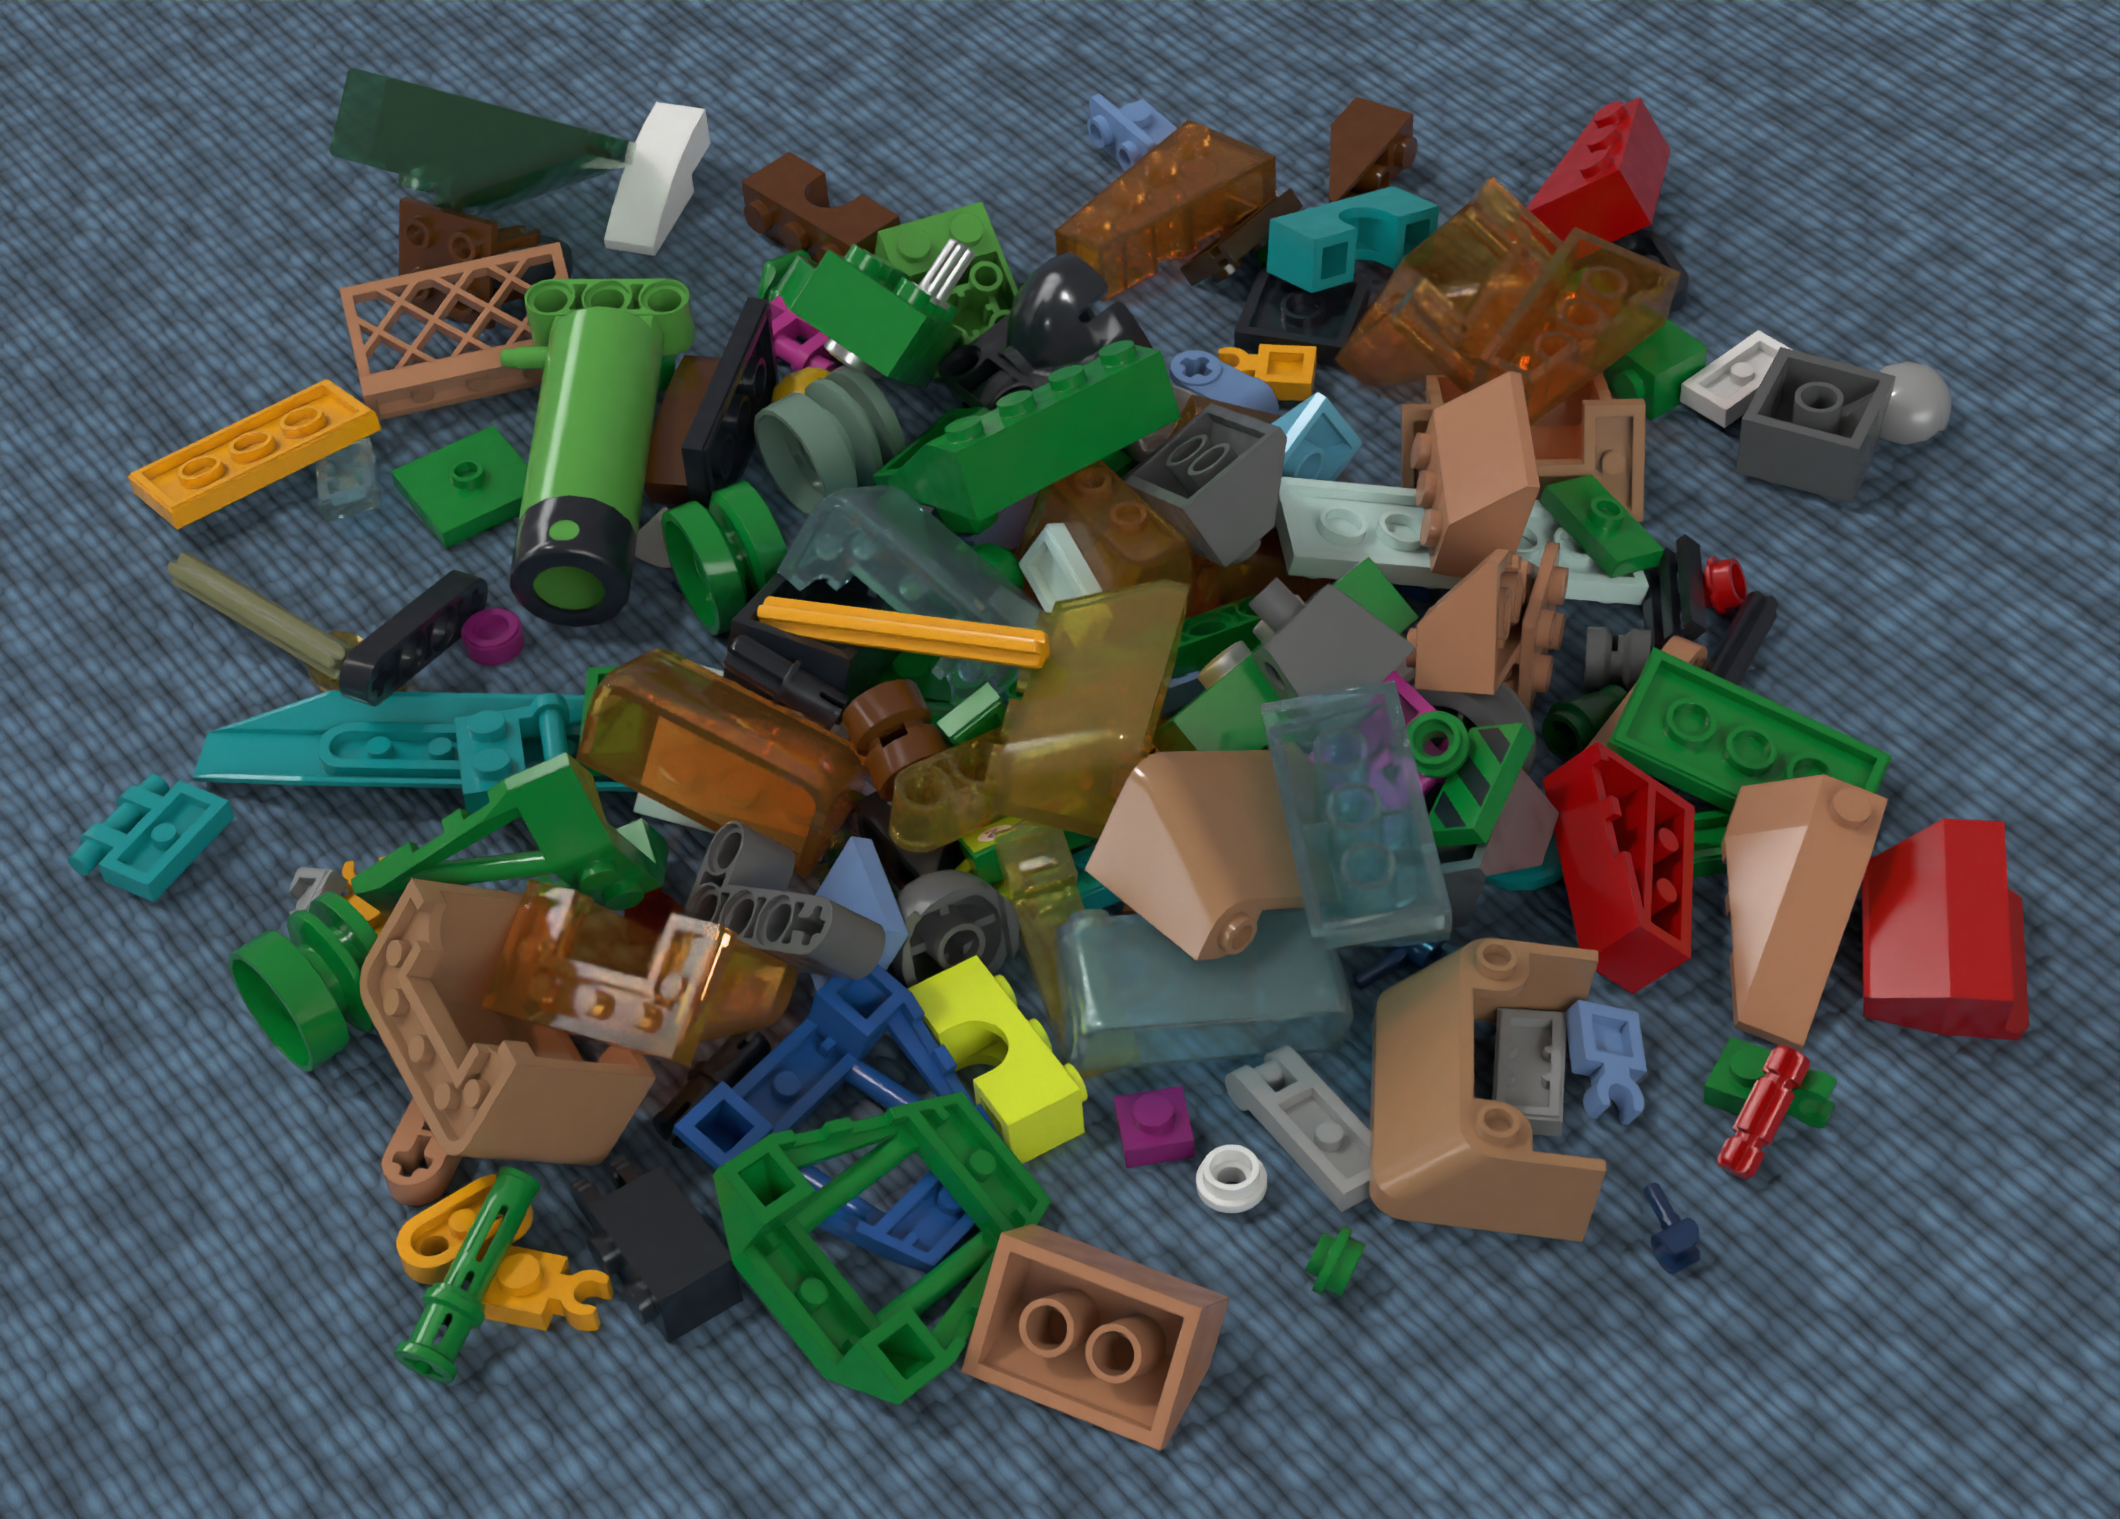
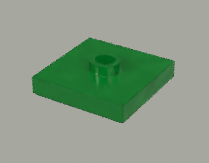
(465, 486)

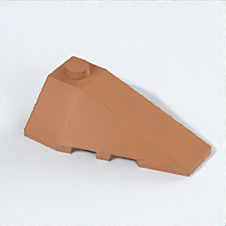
(1474, 629)
(1792, 882)

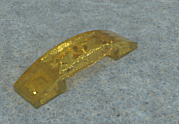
(1043, 893)

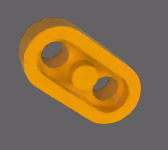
(444, 1230)

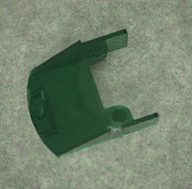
(466, 148)

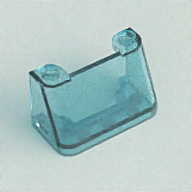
(913, 567)

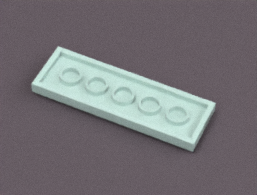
(1337, 525)

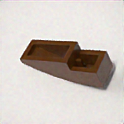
(665, 467)

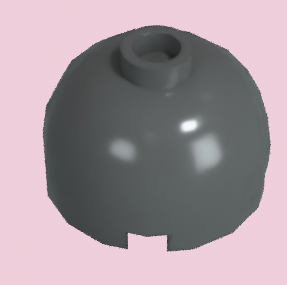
(951, 920)

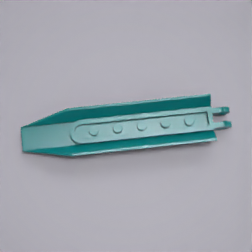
(350, 743)

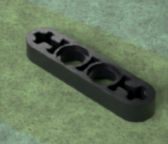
(411, 638)

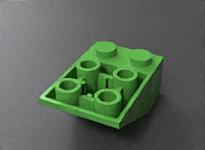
(986, 286)

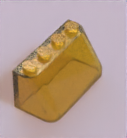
(1089, 706)

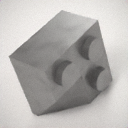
(1515, 844)

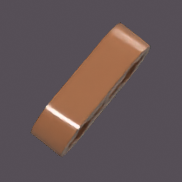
(405, 1153)

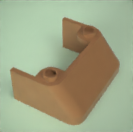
(1435, 1145)

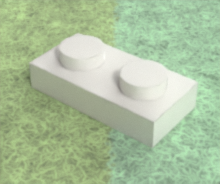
(1730, 382)

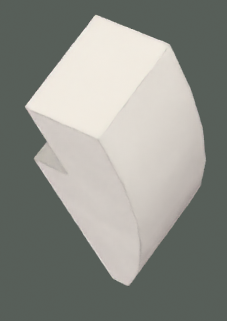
(659, 179)

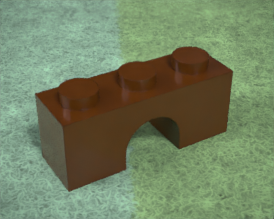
(793, 208)

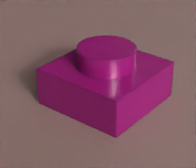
(1154, 1126)

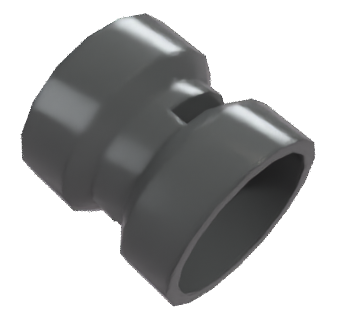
(1615, 657)

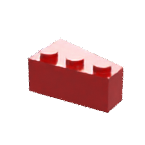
(1607, 176)
(1624, 865)

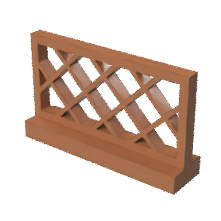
(463, 374)

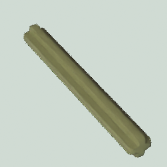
(260, 614)

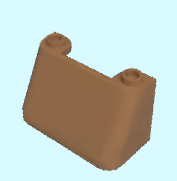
(1199, 848)

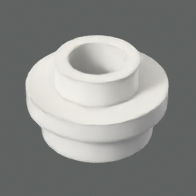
(1226, 1165)

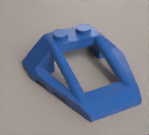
(805, 1071)

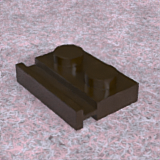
(1246, 235)

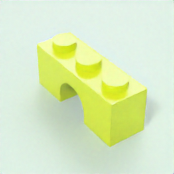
(1029, 1092)

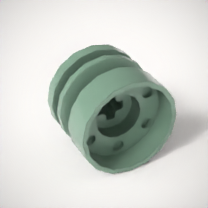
(827, 437)

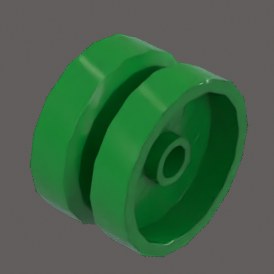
(722, 552)

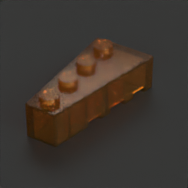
(1168, 203)

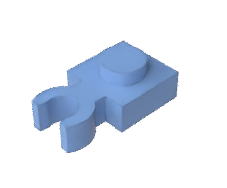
(1609, 1049)

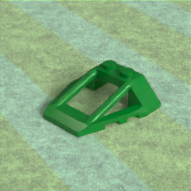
(565, 821)
(774, 1207)

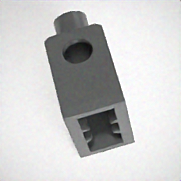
(1323, 643)

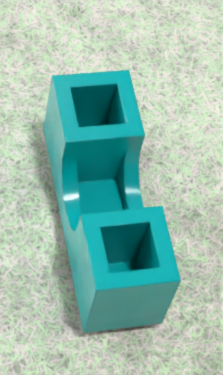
(1321, 243)

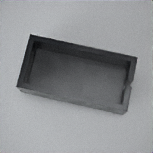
(843, 666)

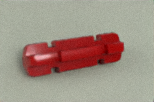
(1763, 1112)

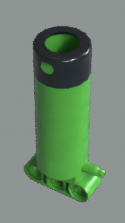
(590, 438)

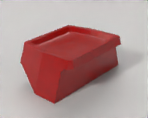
(1945, 934)

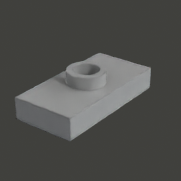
(1531, 1066)

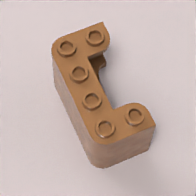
(479, 1076)

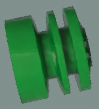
(308, 985)

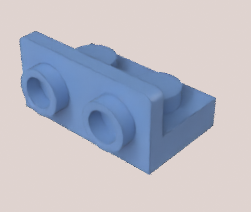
(1126, 131)

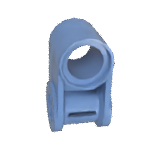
(1221, 381)

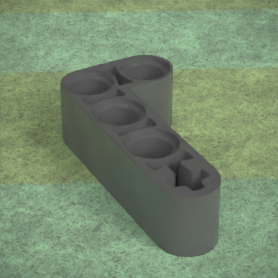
(745, 891)

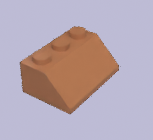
(1476, 475)
(1093, 1334)

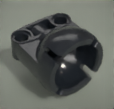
(1042, 333)

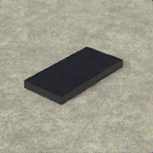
(723, 427)

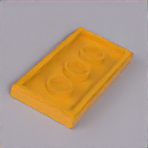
(253, 453)

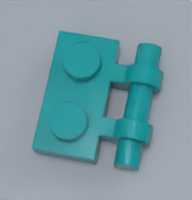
(152, 836)

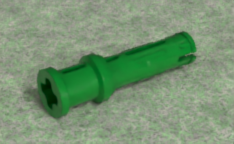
(459, 1308)

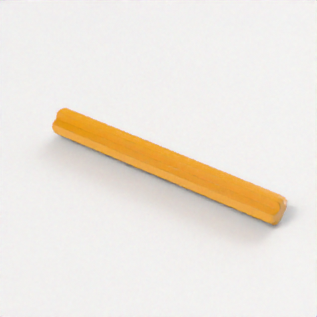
(908, 632)

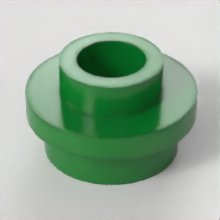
(1442, 725)
(1334, 1261)

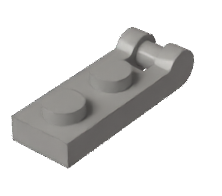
(1307, 1123)

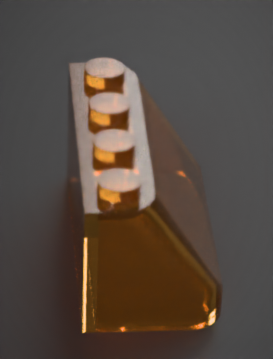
(721, 753)

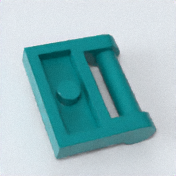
(493, 745)

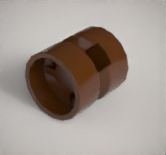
(892, 730)

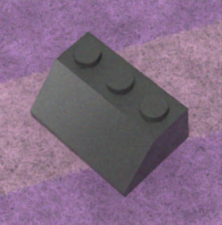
(1216, 482)

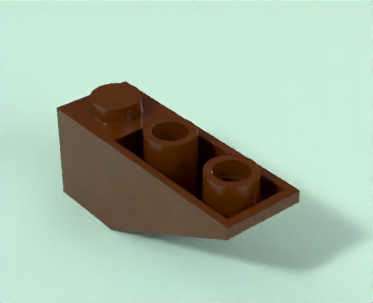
(1369, 148)

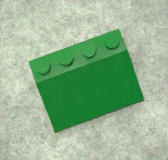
(1043, 433)

